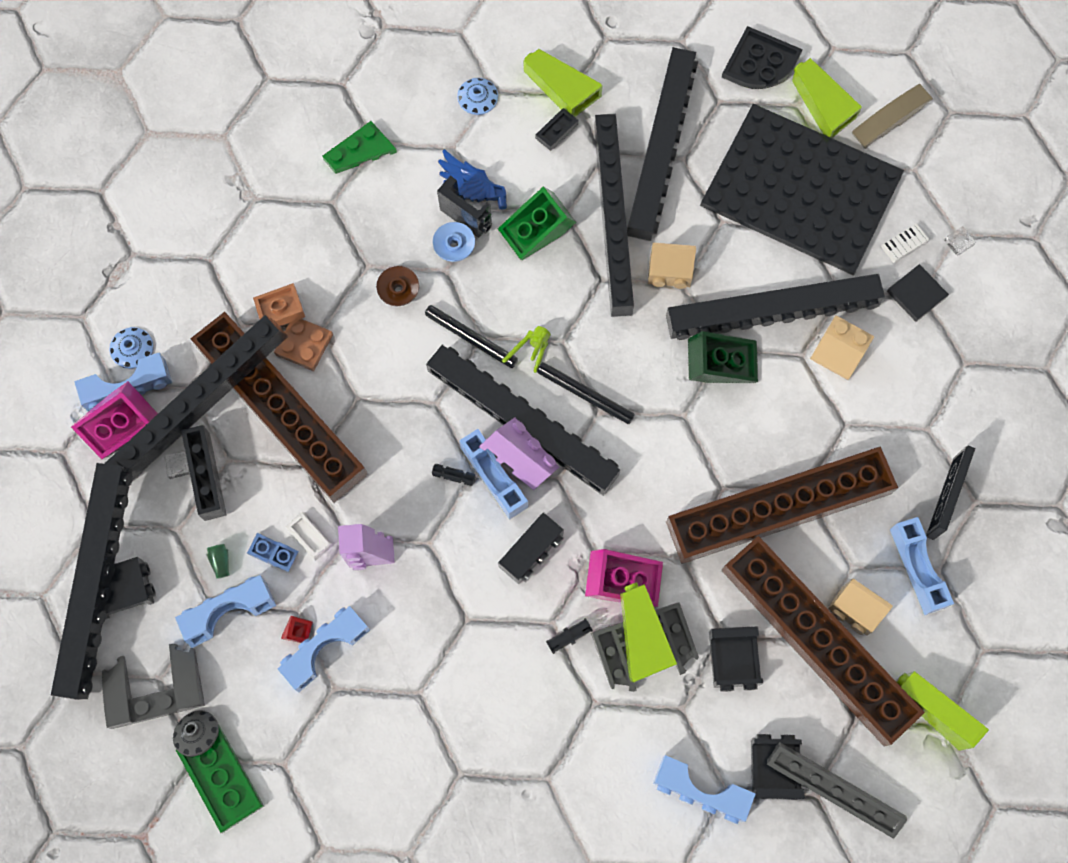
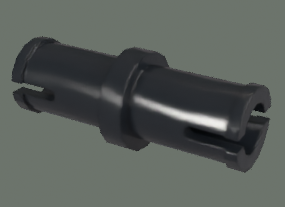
(569, 635)

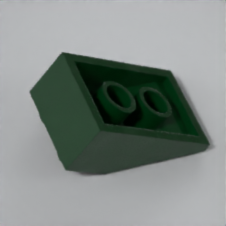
(722, 359)

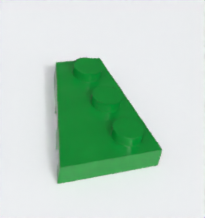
(359, 147)

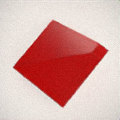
(297, 629)

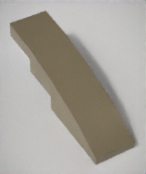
(892, 115)

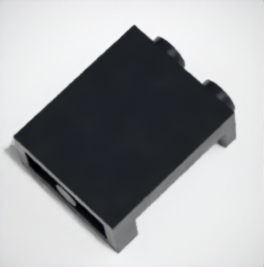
(460, 211)
(129, 586)
(735, 658)
(767, 781)

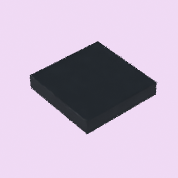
(917, 293)

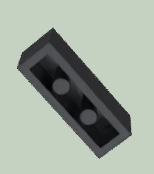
(531, 549)

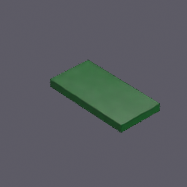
(222, 784)

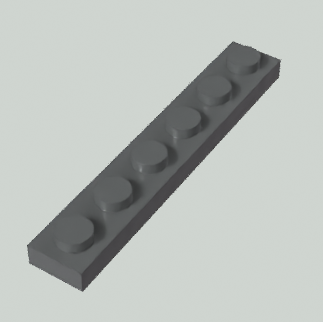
(836, 790)

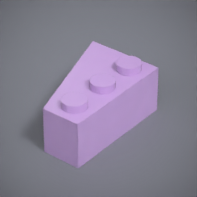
(521, 452)
(363, 547)

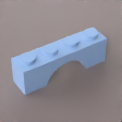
(149, 375)
(498, 482)
(929, 588)
(199, 622)
(300, 667)
(733, 801)

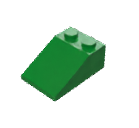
(536, 223)

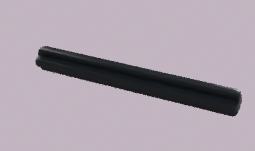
(469, 335)
(585, 393)

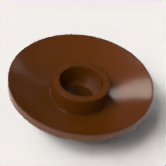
(397, 277)

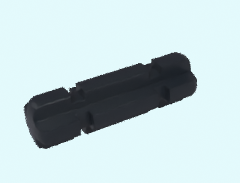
(453, 474)

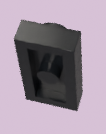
(556, 129)

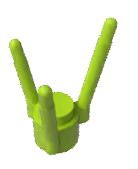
(538, 340)

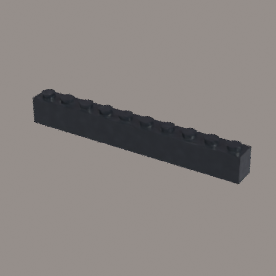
(661, 144)
(613, 216)
(775, 306)
(199, 396)
(503, 406)
(92, 582)

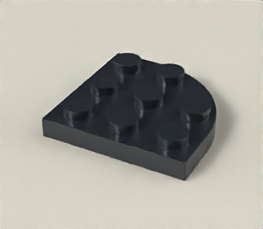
(760, 60)

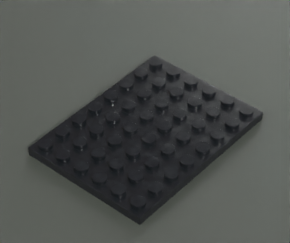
(802, 189)

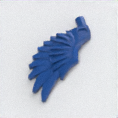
(472, 182)

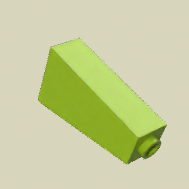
(561, 82)
(824, 98)
(644, 636)
(942, 713)

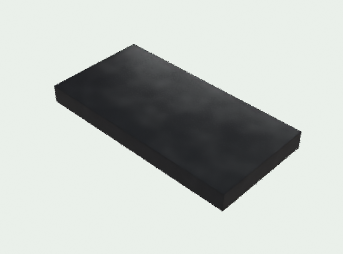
(950, 493)

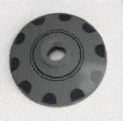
(201, 738)

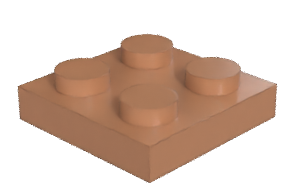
(280, 305)
(304, 343)

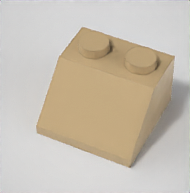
(671, 265)
(842, 347)
(859, 607)

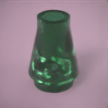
(219, 560)

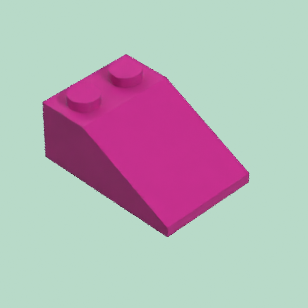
(114, 420)
(614, 570)

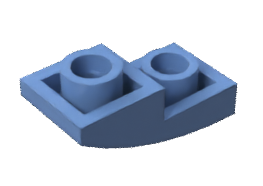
(272, 552)

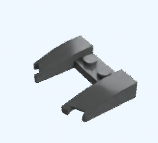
(612, 639)
(123, 710)

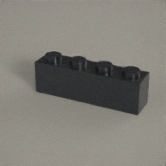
(203, 473)

